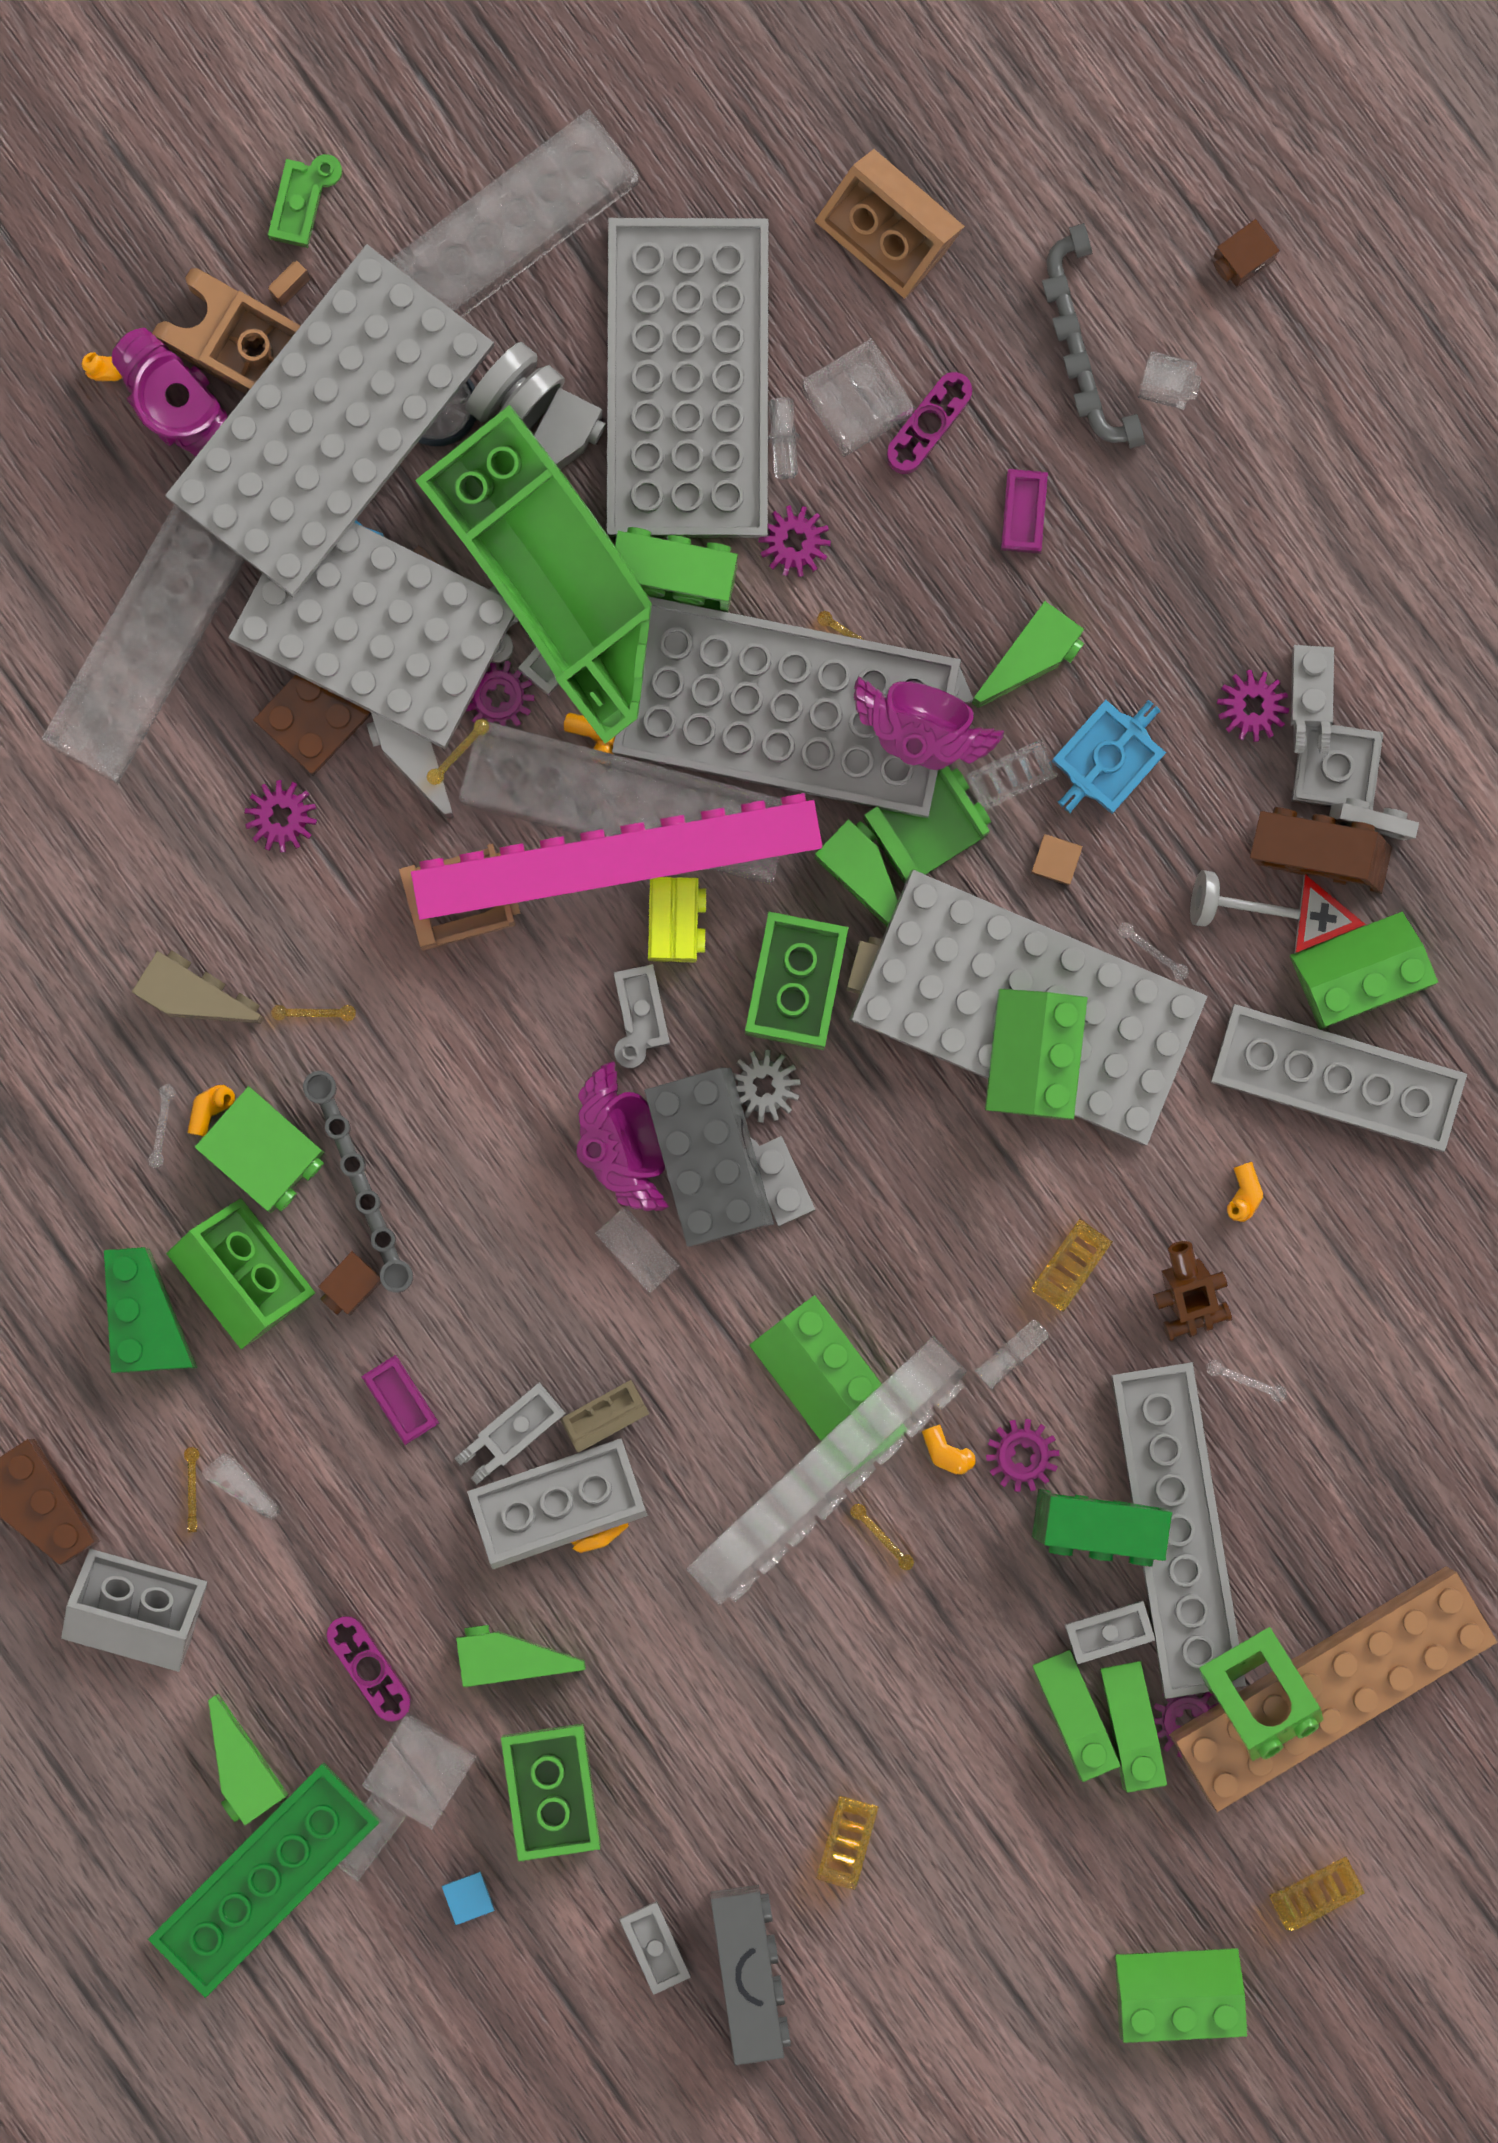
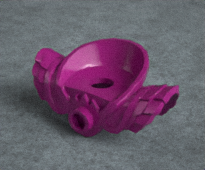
(147, 372)
(923, 724)
(620, 1141)

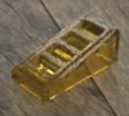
(1050, 1291)
(835, 1876)
(1286, 1909)

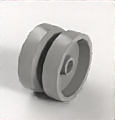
(515, 384)

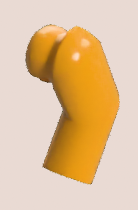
(100, 368)
(579, 725)
(207, 1105)
(1248, 1196)
(946, 1456)
(598, 1540)

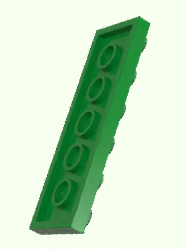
(264, 1880)

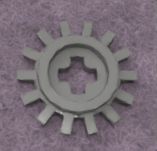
(780, 1082)

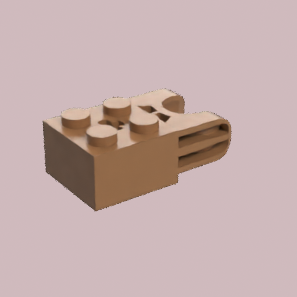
(227, 332)

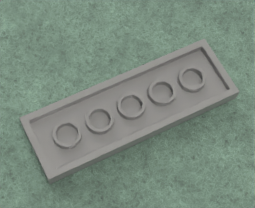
(1338, 1078)

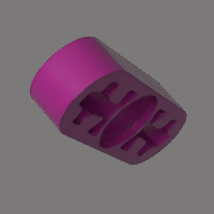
(939, 393)
(393, 1688)

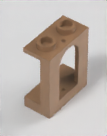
(431, 937)

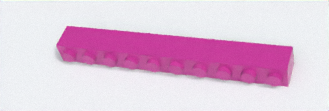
(617, 858)

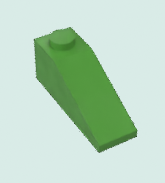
(1038, 650)
(859, 868)
(501, 1657)
(1076, 1716)
(1133, 1727)
(243, 1772)

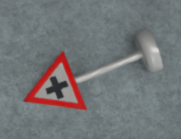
(1318, 918)

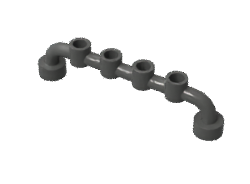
(1077, 362)
(321, 1089)

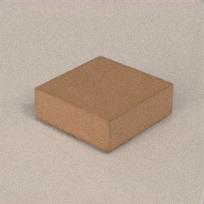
(288, 283)
(1056, 859)

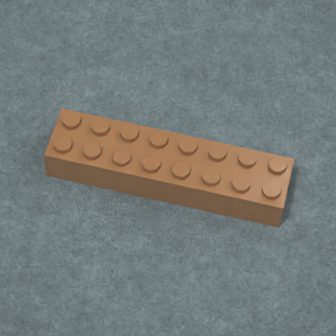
(1350, 1677)

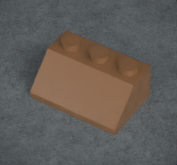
(888, 223)

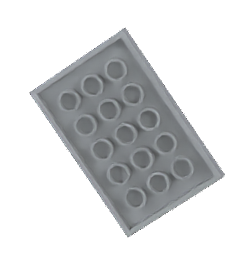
(382, 632)

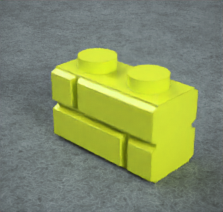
(674, 919)

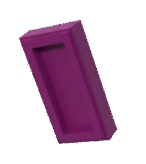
(1024, 511)
(400, 1399)

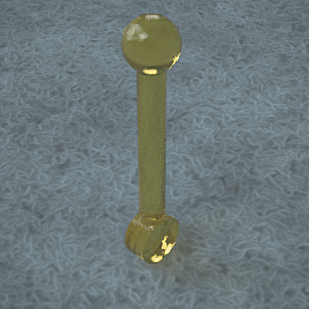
(826, 619)
(436, 775)
(347, 1012)
(191, 1455)
(905, 1561)

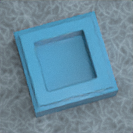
(468, 1898)

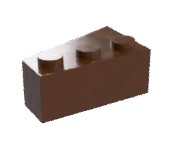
(1321, 848)
(40, 1505)

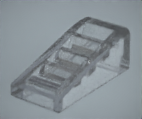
(1043, 759)
(236, 1481)

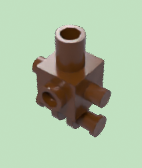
(1190, 1293)

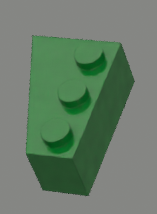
(140, 1316)
(1101, 1527)

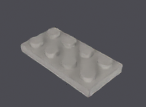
(557, 1503)

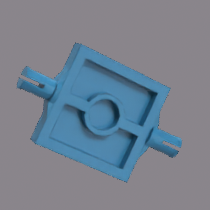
(1108, 756)

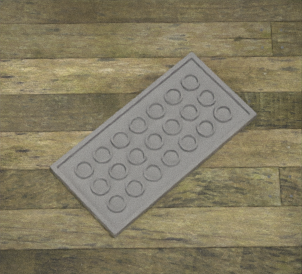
(688, 377)
(330, 420)
(776, 706)
(941, 982)

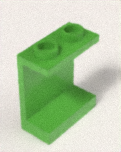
(929, 842)
(261, 1151)

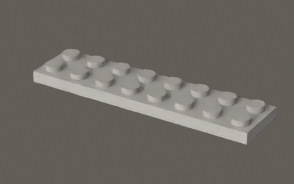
(1172, 1471)

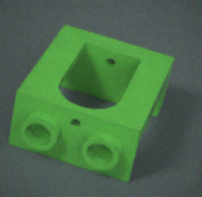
(1260, 1739)

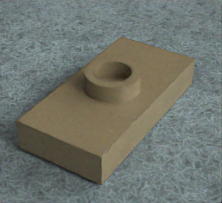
(604, 1416)

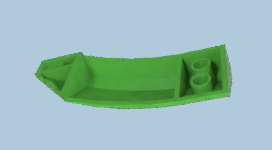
(549, 565)

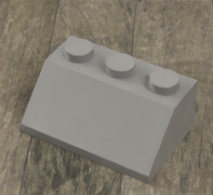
(133, 1610)

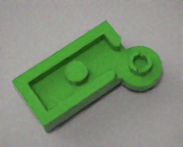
(300, 198)

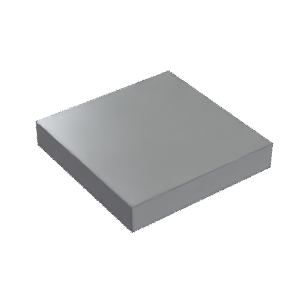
(1344, 773)

